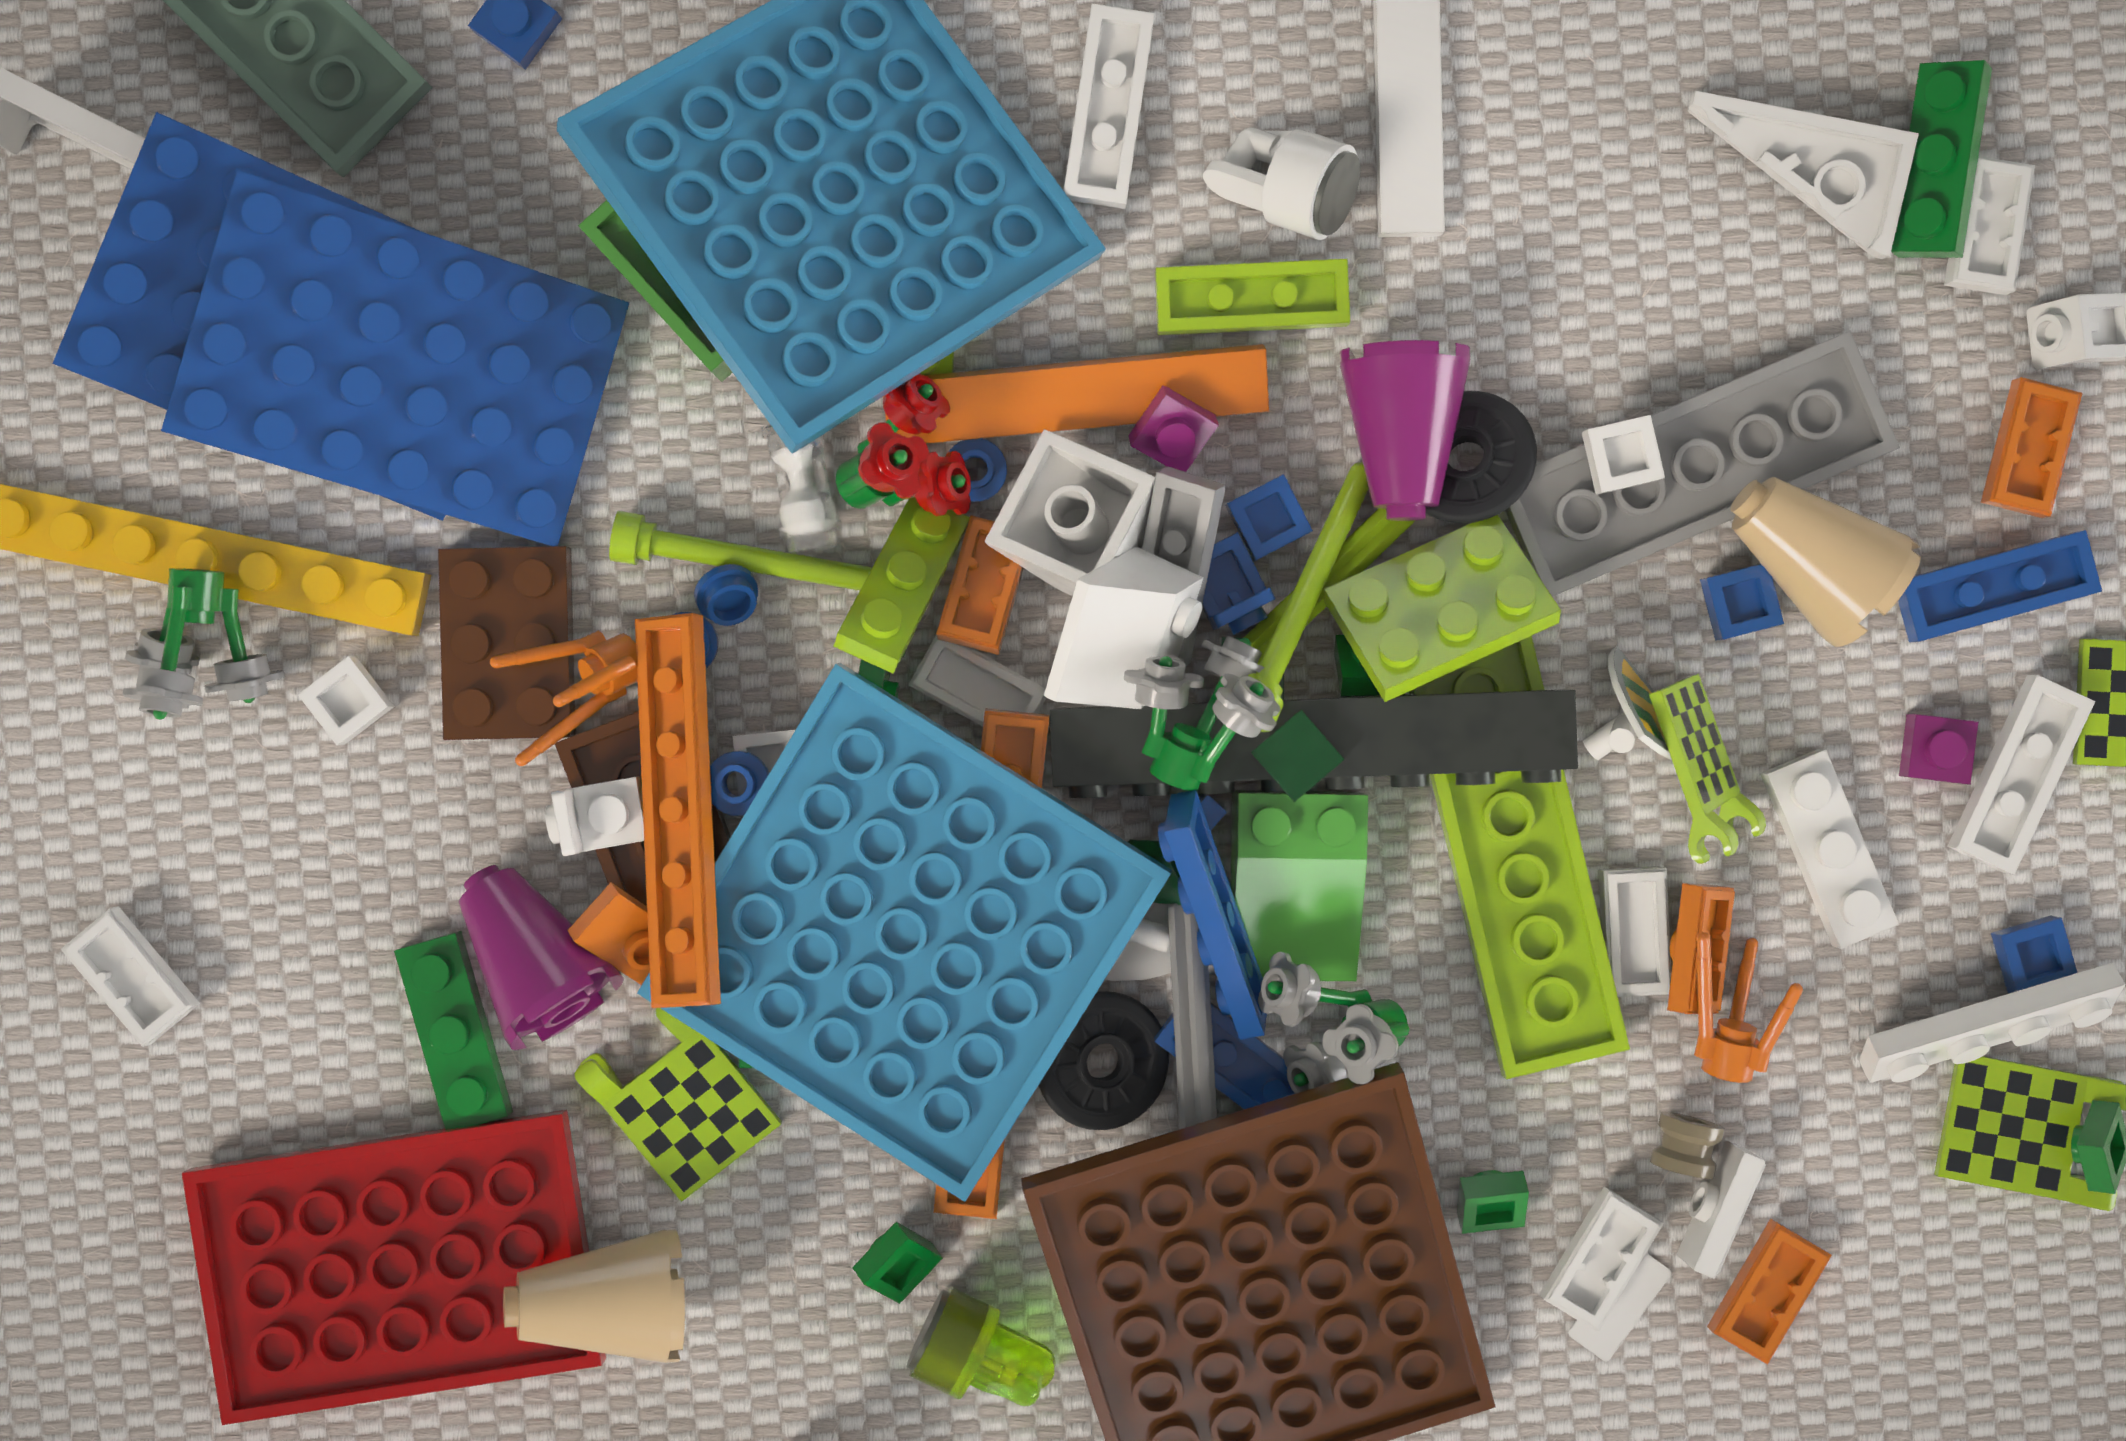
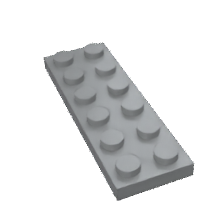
(1784, 421)

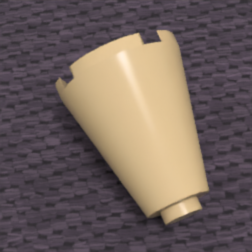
(1824, 556)
(605, 1300)

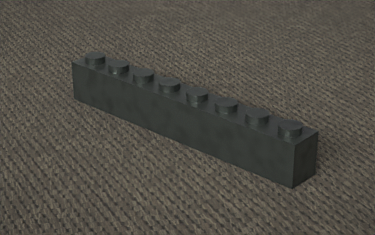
(1376, 738)

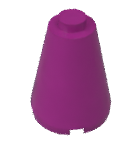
(1405, 419)
(529, 959)

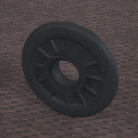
(1506, 463)
(1134, 1082)

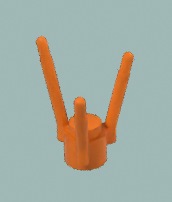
(604, 671)
(1731, 1048)

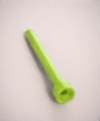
(638, 539)
(1312, 582)

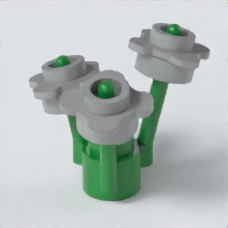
(167, 654)
(1239, 702)
(1361, 1043)

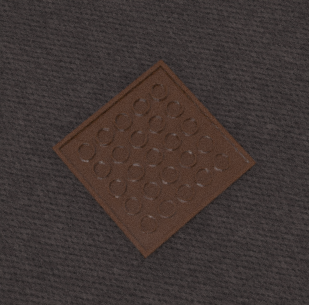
(1265, 1275)

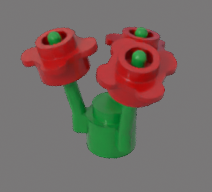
(902, 467)

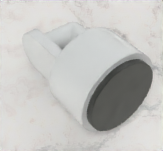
(1306, 184)

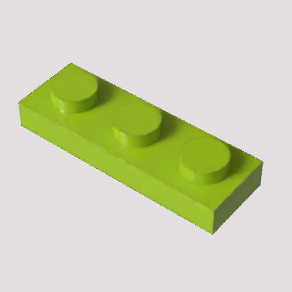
(1252, 297)
(900, 585)

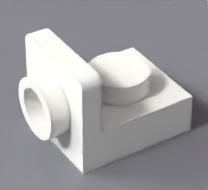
(2078, 330)
(596, 816)

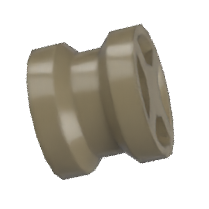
(1687, 1145)

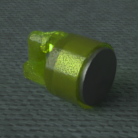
(968, 1346)

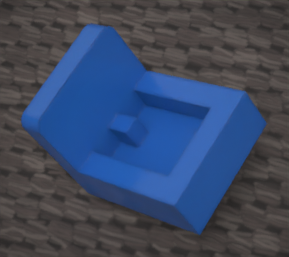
(1234, 587)

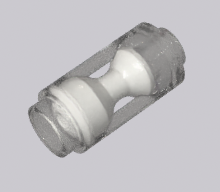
(804, 494)

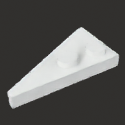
(1834, 165)

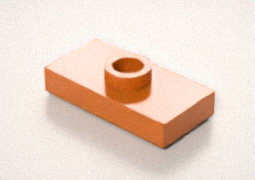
(2031, 447)
(979, 593)
(1701, 910)
(616, 932)
(1769, 1291)

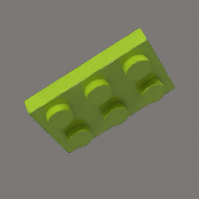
(1441, 606)

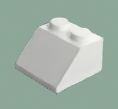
(1071, 512)
(1116, 621)

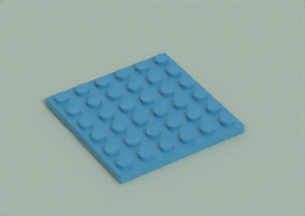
(830, 200)
(912, 930)

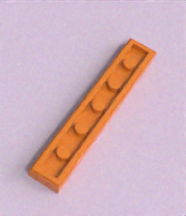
(1096, 392)
(677, 811)

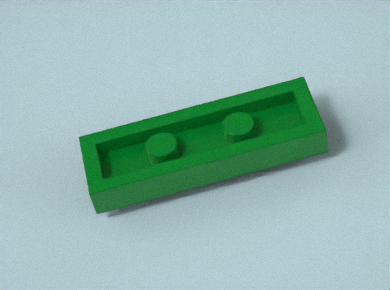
(1941, 179)
(453, 1031)

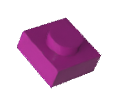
(1173, 430)
(1938, 749)

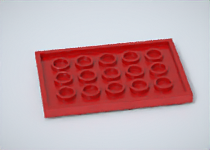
(381, 1264)

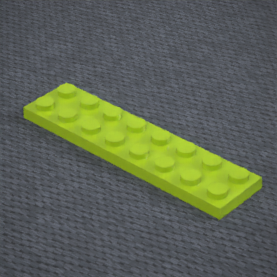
(1527, 898)

